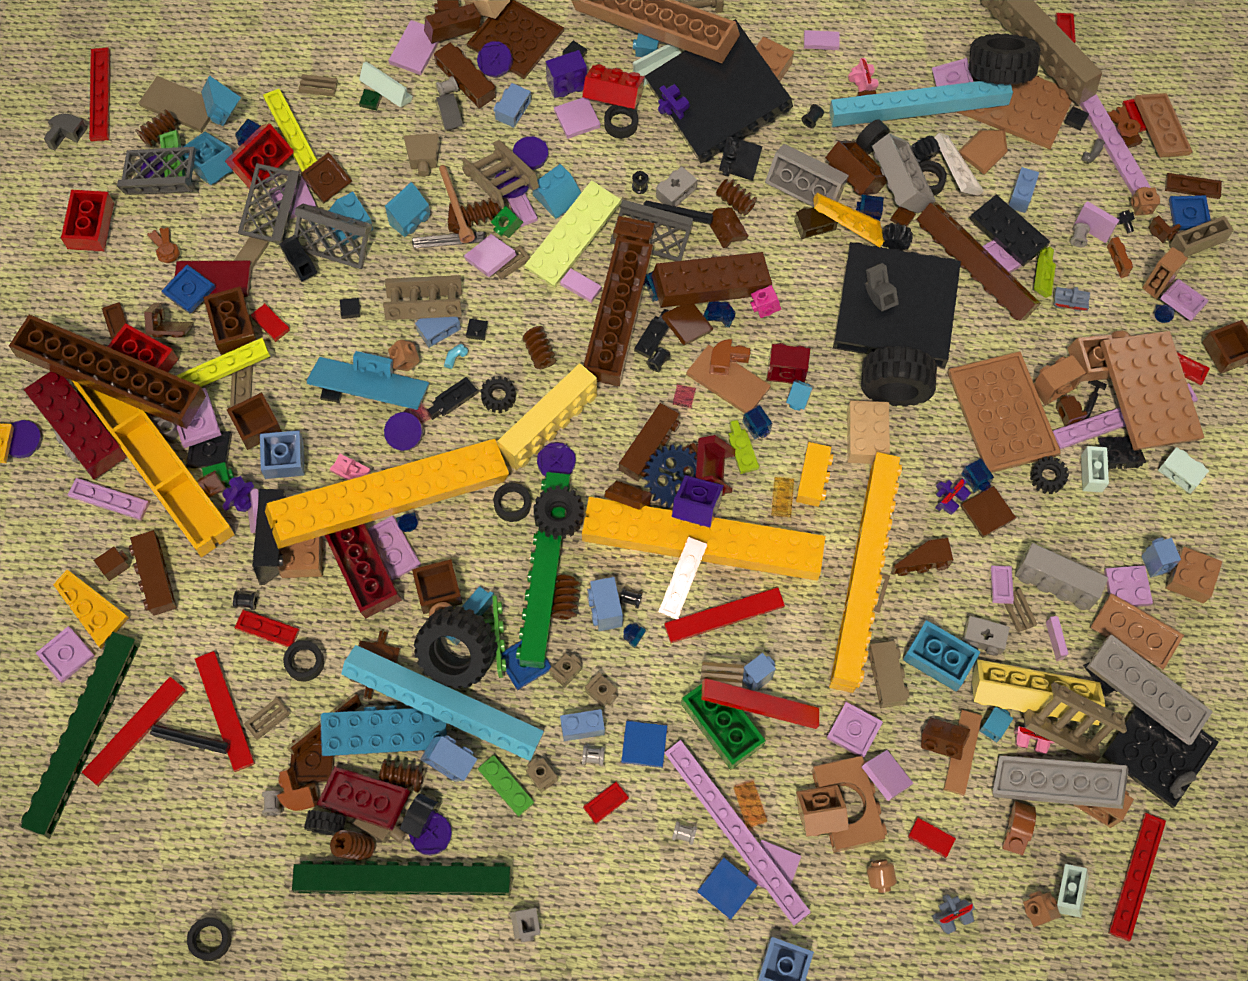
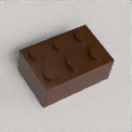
(861, 168)
(229, 319)

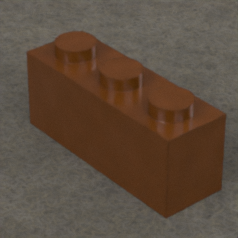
(452, 23)

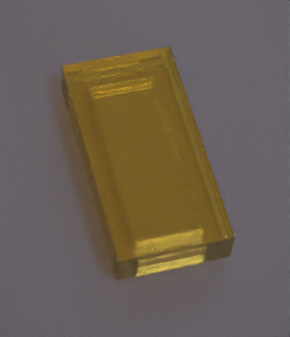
(782, 497)

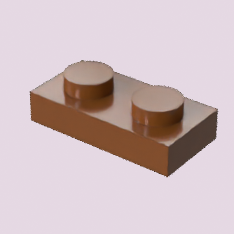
(1122, 262)

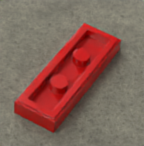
(266, 628)

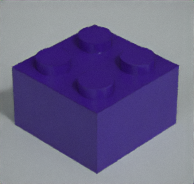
(566, 74)
(697, 501)

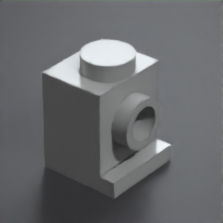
(528, 916)

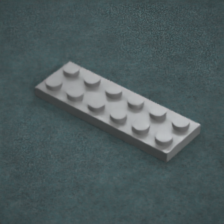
(1149, 689)
(1061, 781)

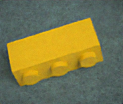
(814, 474)

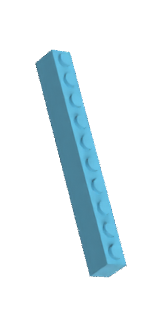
(918, 102)
(442, 702)

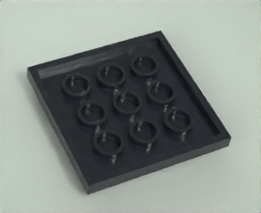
(1157, 755)

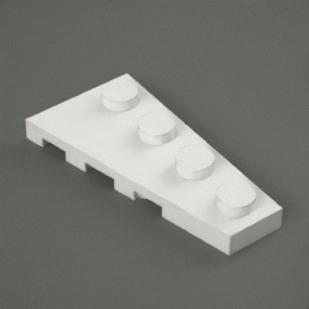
(958, 167)

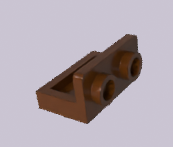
(727, 226)
(633, 229)
(628, 495)
(944, 738)

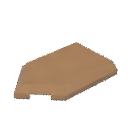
(985, 149)

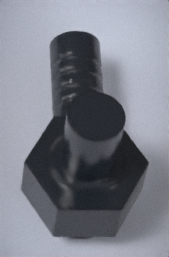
(1125, 218)

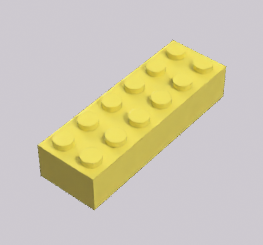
(548, 417)
(1028, 689)

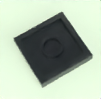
(209, 451)

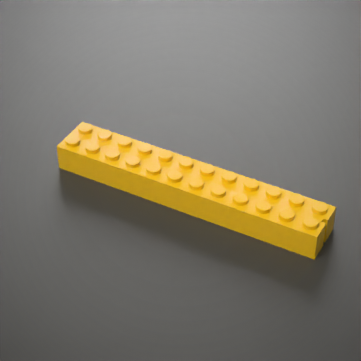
(161, 470)
(385, 493)
(727, 540)
(865, 573)

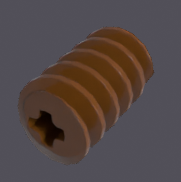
(158, 127)
(736, 198)
(480, 212)
(538, 347)
(565, 597)
(402, 776)
(352, 845)

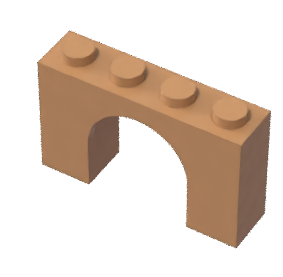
(850, 774)

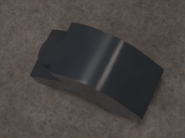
(297, 258)
(420, 814)

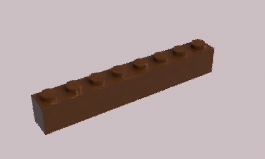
(978, 261)

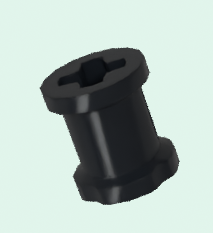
(812, 116)
(640, 182)
(658, 359)
(631, 597)
(244, 600)

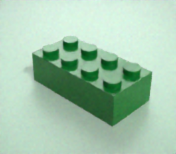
(724, 727)

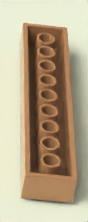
(668, 22)

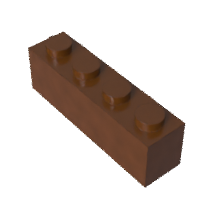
(468, 78)
(651, 438)
(152, 572)

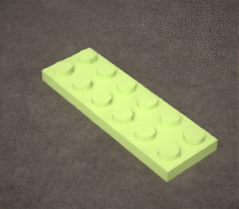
(573, 233)

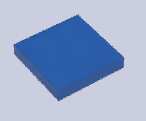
(1189, 211)
(188, 289)
(519, 674)
(644, 744)
(727, 888)

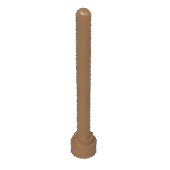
(465, 233)

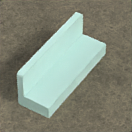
(654, 60)
(384, 85)

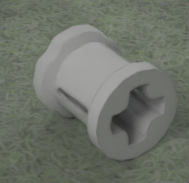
(447, 86)
(1080, 235)
(593, 755)
(271, 803)
(684, 833)

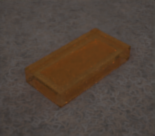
(750, 804)

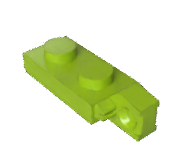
(1045, 273)
(744, 452)

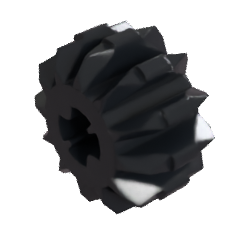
(925, 148)
(897, 236)

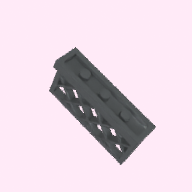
(154, 184)
(284, 211)
(660, 218)
(336, 221)

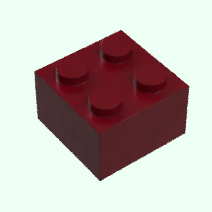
(788, 363)

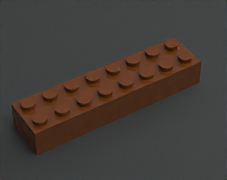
(618, 310)

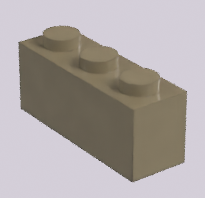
(1202, 236)
(888, 674)

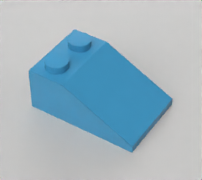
(209, 157)

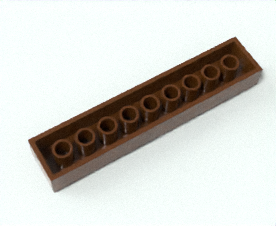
(107, 371)

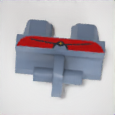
(1071, 299)
(951, 910)

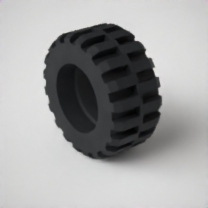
(1004, 59)
(899, 376)
(446, 667)

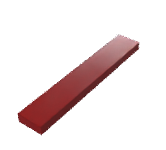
(99, 94)
(724, 615)
(760, 703)
(224, 711)
(133, 731)
(1137, 877)

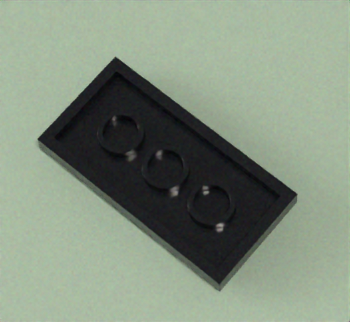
(1009, 230)

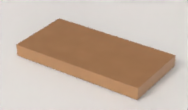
(1163, 125)
(737, 388)
(1137, 631)

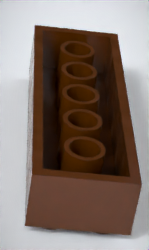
(710, 279)

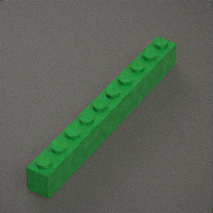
(542, 586)

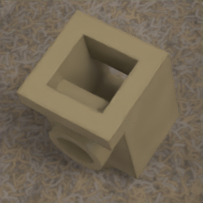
(564, 676)
(605, 698)
(543, 781)

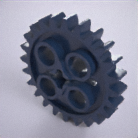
(680, 460)

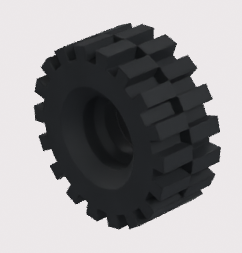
(554, 499)

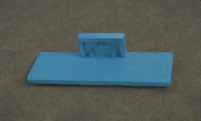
(368, 378)
(378, 731)

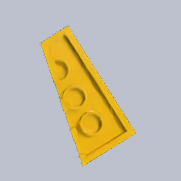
(852, 219)
(92, 610)

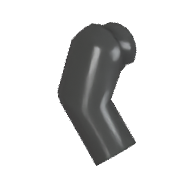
(1096, 150)
(1181, 781)

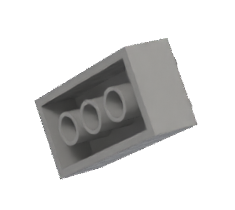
(903, 173)
(804, 176)
(1061, 577)

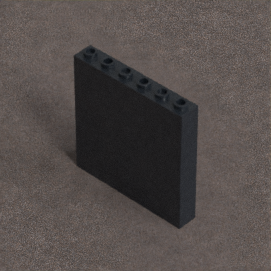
(722, 97)
(925, 299)

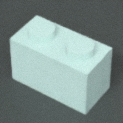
(1094, 469)
(1183, 470)
(1073, 890)

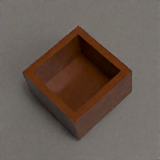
(1228, 346)
(252, 419)
(436, 584)

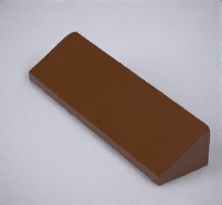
(312, 735)

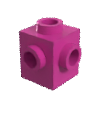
(765, 302)

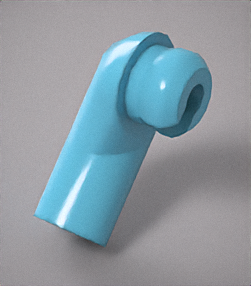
(453, 353)

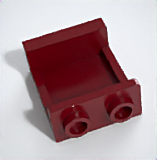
(711, 460)

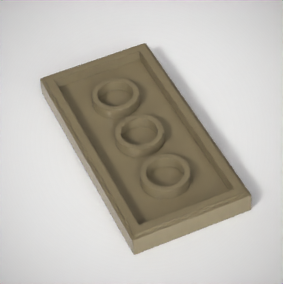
(182, 103)

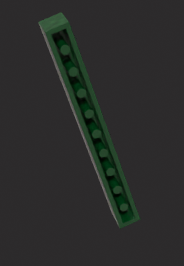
(80, 735)
(401, 879)

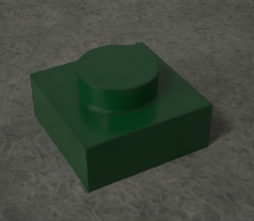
(370, 99)

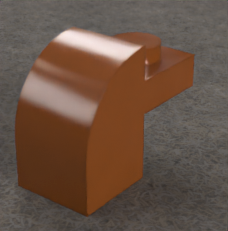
(724, 353)
(295, 796)
(1020, 829)

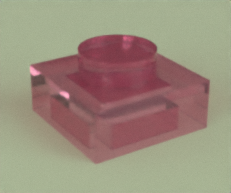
(684, 396)
(420, 413)

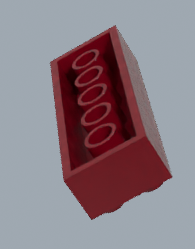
(75, 423)
(363, 569)

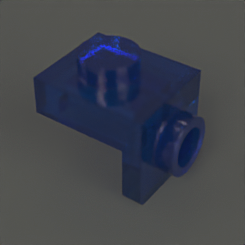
(720, 312)

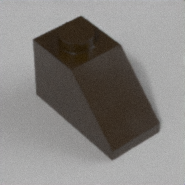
(813, 223)

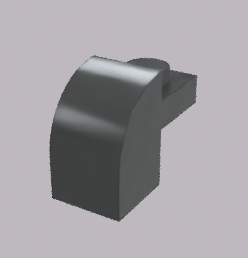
(448, 111)
(64, 126)
(879, 289)

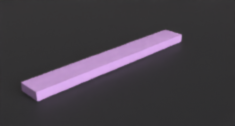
(1094, 426)

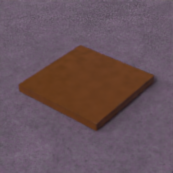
(522, 31)

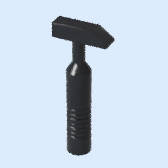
(1093, 396)

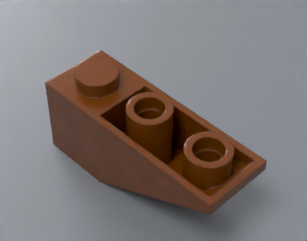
(930, 555)

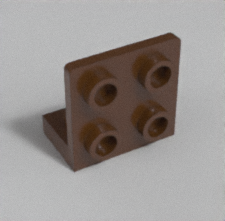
(158, 328)

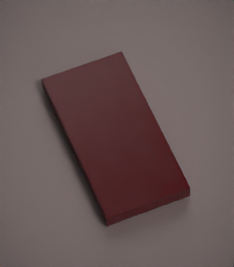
(222, 274)
(363, 798)

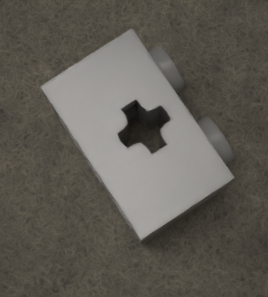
(676, 187)
(995, 633)

